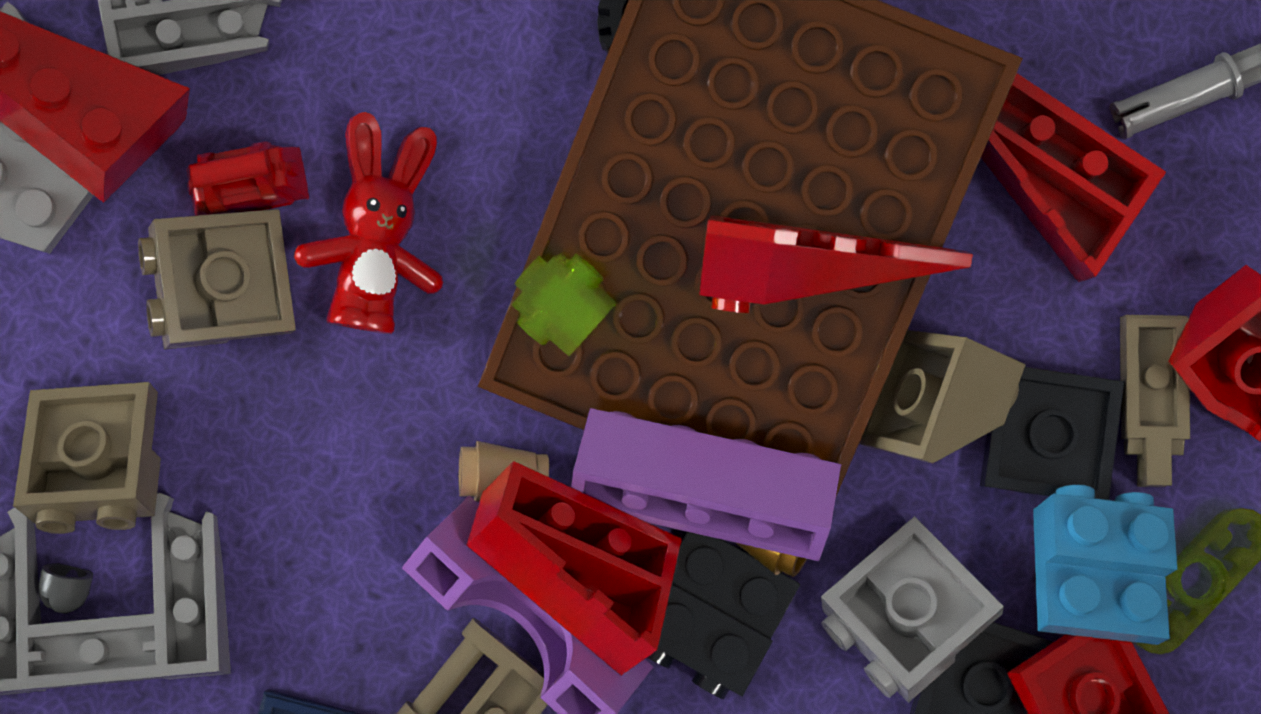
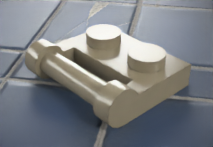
(510, 689)

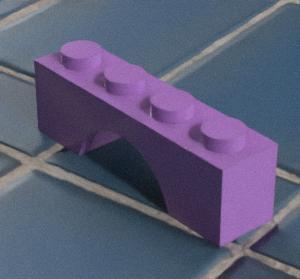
(457, 577)

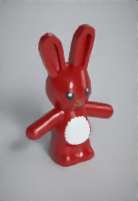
(378, 218)

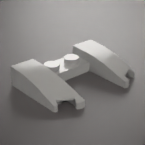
(182, 33)
(175, 642)

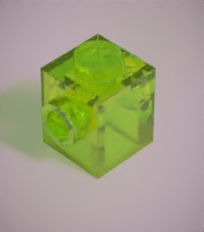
(561, 301)

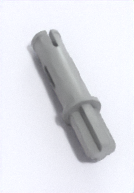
(1218, 80)

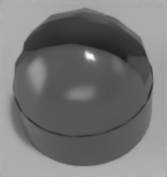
(62, 592)

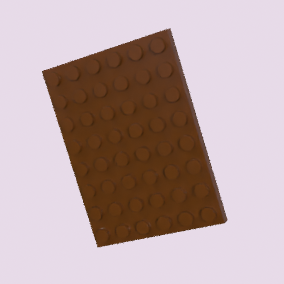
(767, 117)

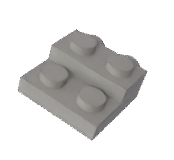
(908, 610)

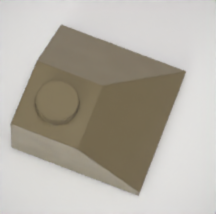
(941, 396)

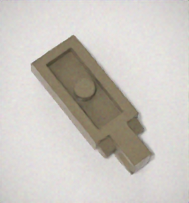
(1153, 397)

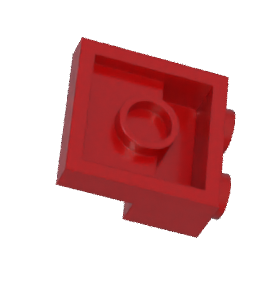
(1086, 678)

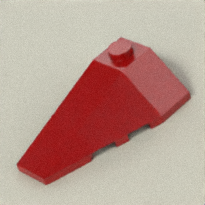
(782, 263)
(1222, 351)

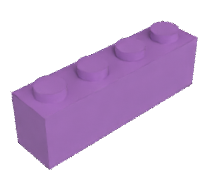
(708, 483)

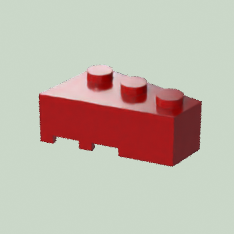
(83, 106)
(1068, 176)
(579, 562)

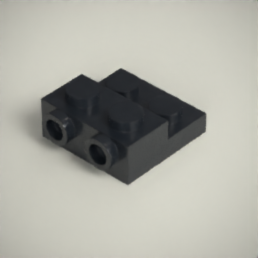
(721, 614)

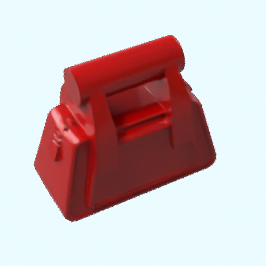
(247, 179)

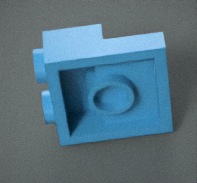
(1103, 565)

